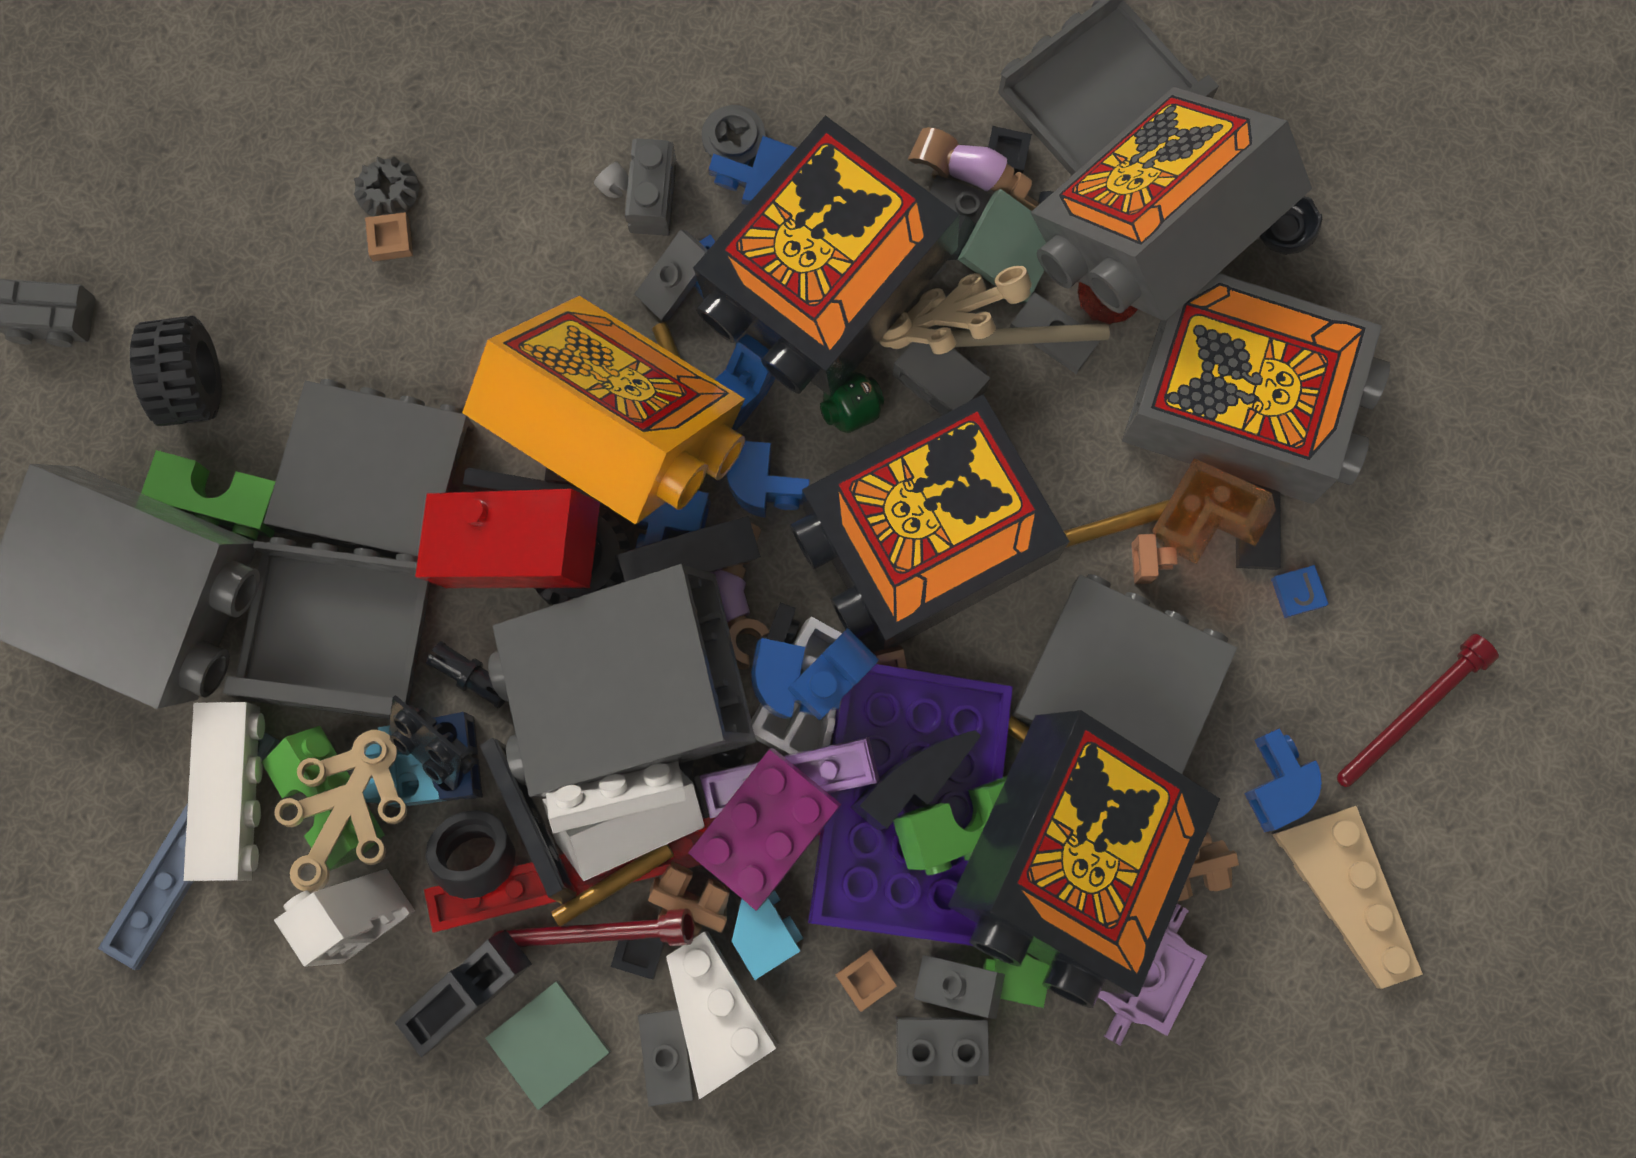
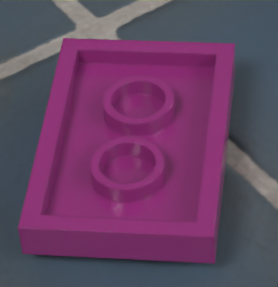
(764, 828)

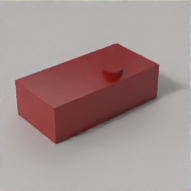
(508, 539)

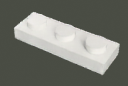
(615, 796)

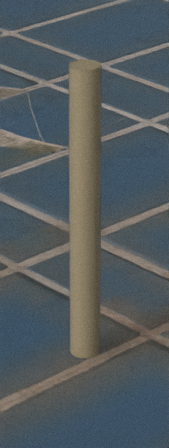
(1034, 335)

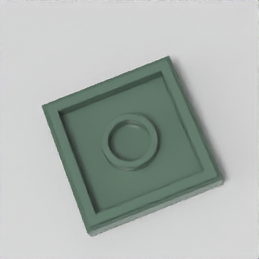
(1004, 239)
(548, 1045)

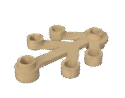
(952, 311)
(345, 802)

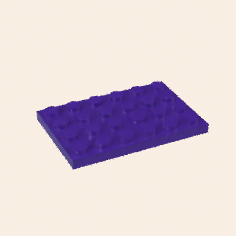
(862, 870)

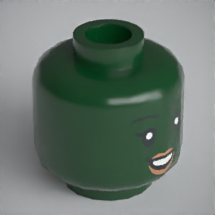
(853, 403)

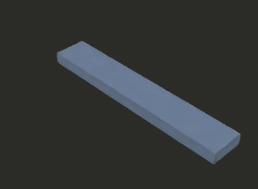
(157, 893)

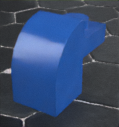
(768, 160)
(747, 376)
(753, 485)
(670, 521)
(773, 671)
(833, 674)
(1293, 787)

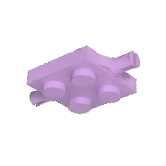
(1164, 988)

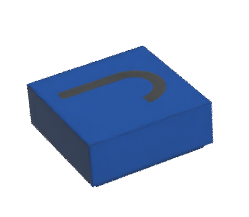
(1299, 591)

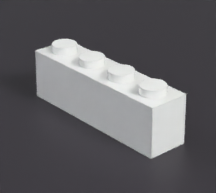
(223, 792)

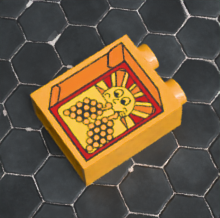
(606, 408)

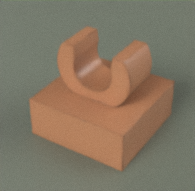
(1150, 559)

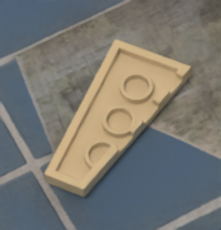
(1352, 890)

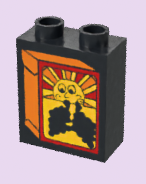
(825, 259)
(928, 525)
(1083, 858)

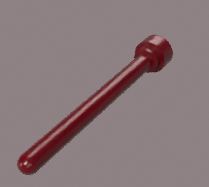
(1474, 655)
(673, 927)

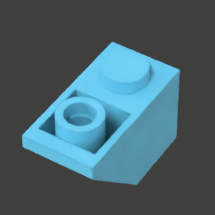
(764, 937)

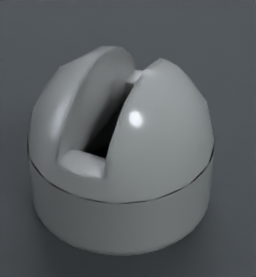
(612, 178)

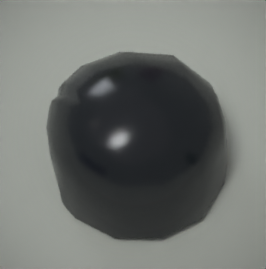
(1294, 229)

